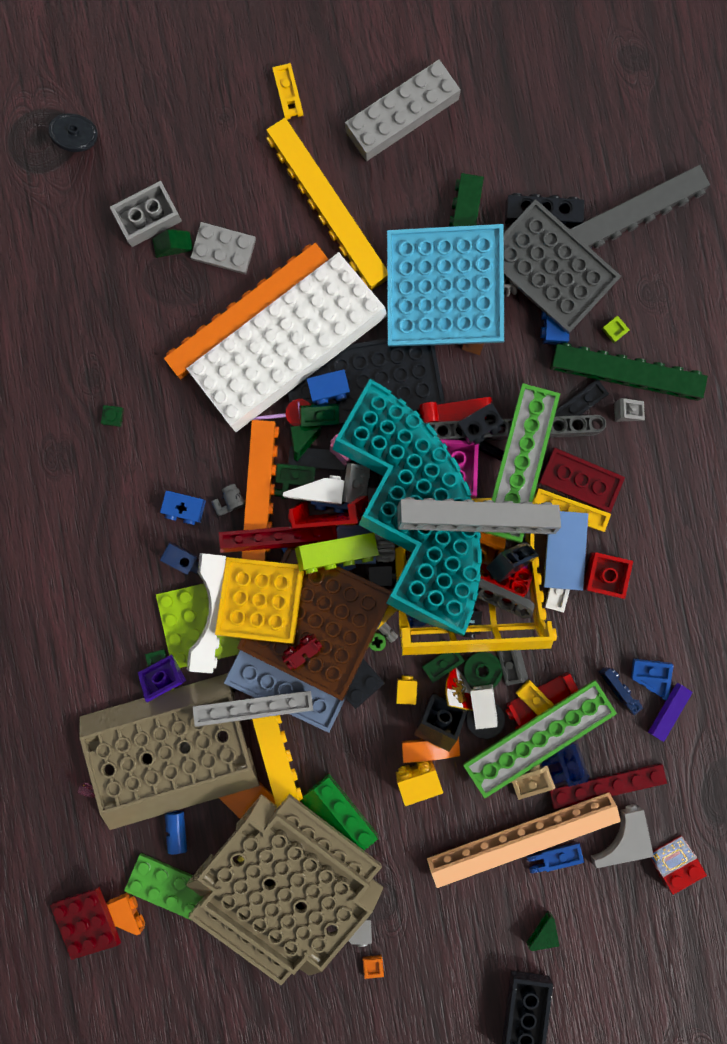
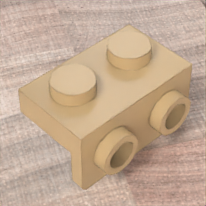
(533, 782)

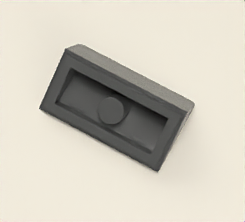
(512, 666)

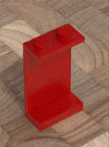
(300, 517)
(554, 690)

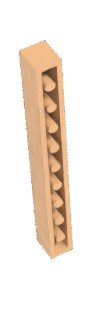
(523, 839)

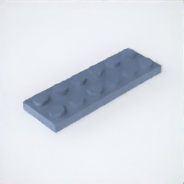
(264, 680)

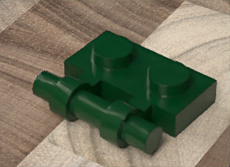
(293, 475)

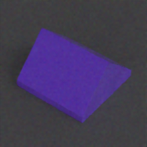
(160, 678)

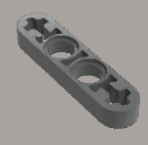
(500, 593)

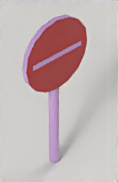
(292, 412)

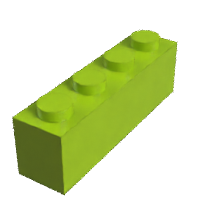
(337, 551)

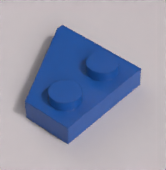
(653, 675)

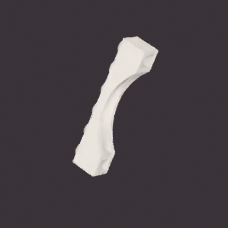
(202, 654)

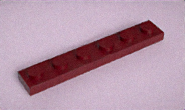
(274, 538)
(615, 784)

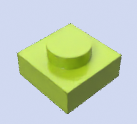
(615, 329)

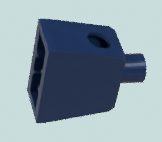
(173, 555)

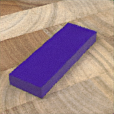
(670, 712)

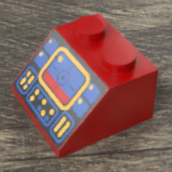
(677, 865)

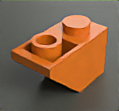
(125, 913)

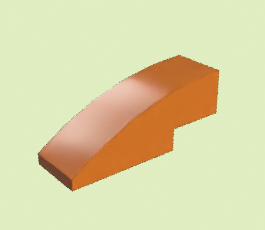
(423, 750)

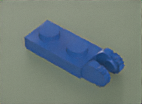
(557, 858)

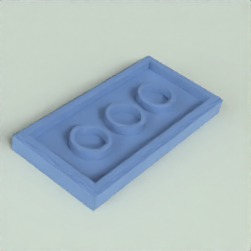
(567, 553)

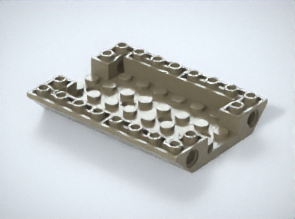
(173, 778)

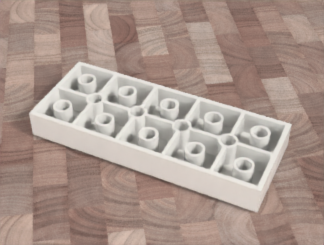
(287, 341)

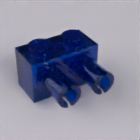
(572, 763)

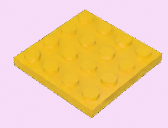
(259, 600)

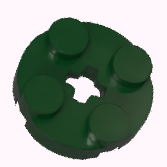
(478, 660)

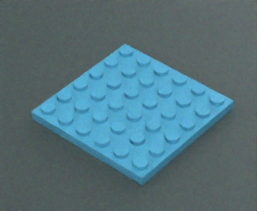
(446, 285)

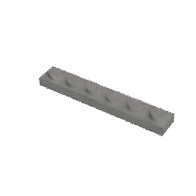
(252, 708)

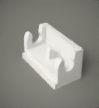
(484, 707)

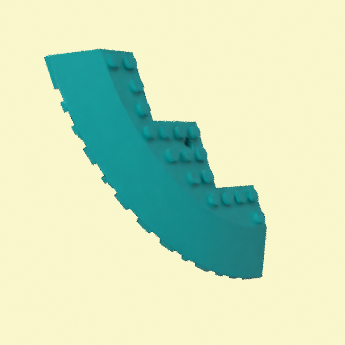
(444, 566)

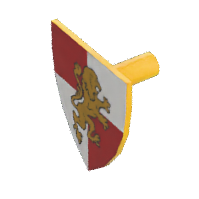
(458, 691)

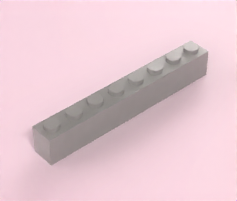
(478, 516)

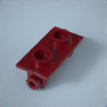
(294, 654)

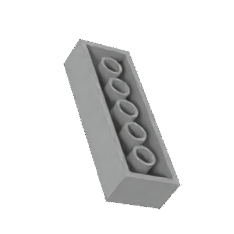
(402, 110)

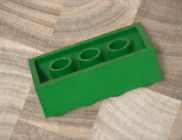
(339, 811)

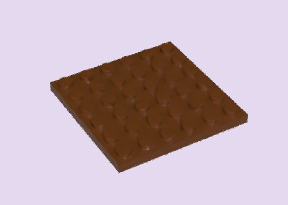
(342, 615)

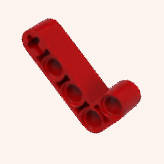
(452, 411)
(517, 584)

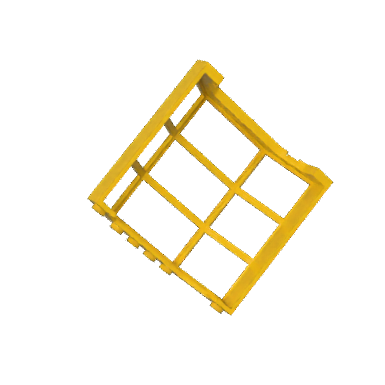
(545, 632)

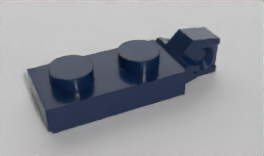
(621, 691)

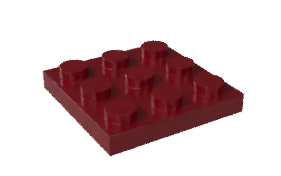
(85, 923)

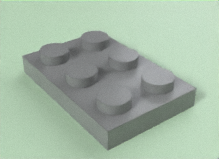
(223, 248)

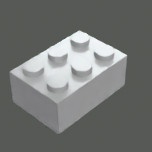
(145, 214)

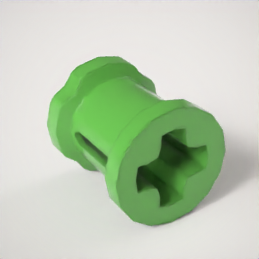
(382, 644)

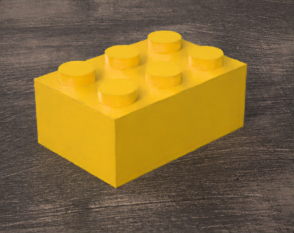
(418, 782)

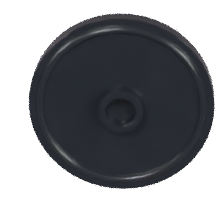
(73, 132)

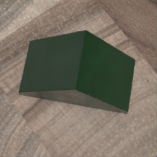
(172, 242)
(303, 438)
(544, 935)

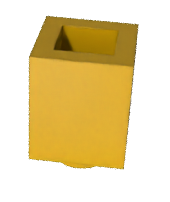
(406, 690)

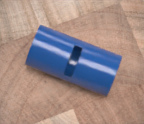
(176, 832)

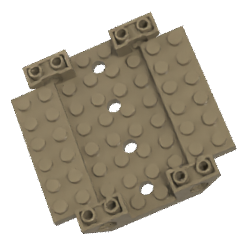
(309, 866)

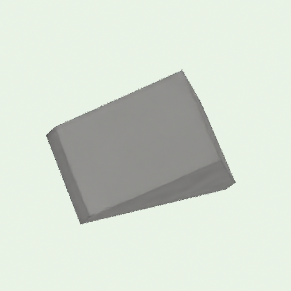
(629, 410)

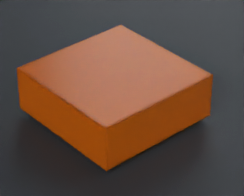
(373, 967)

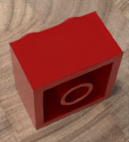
(607, 575)

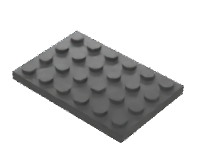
(554, 267)

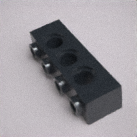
(573, 205)

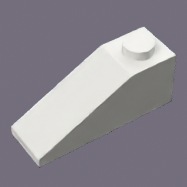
(325, 490)

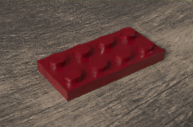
(582, 480)

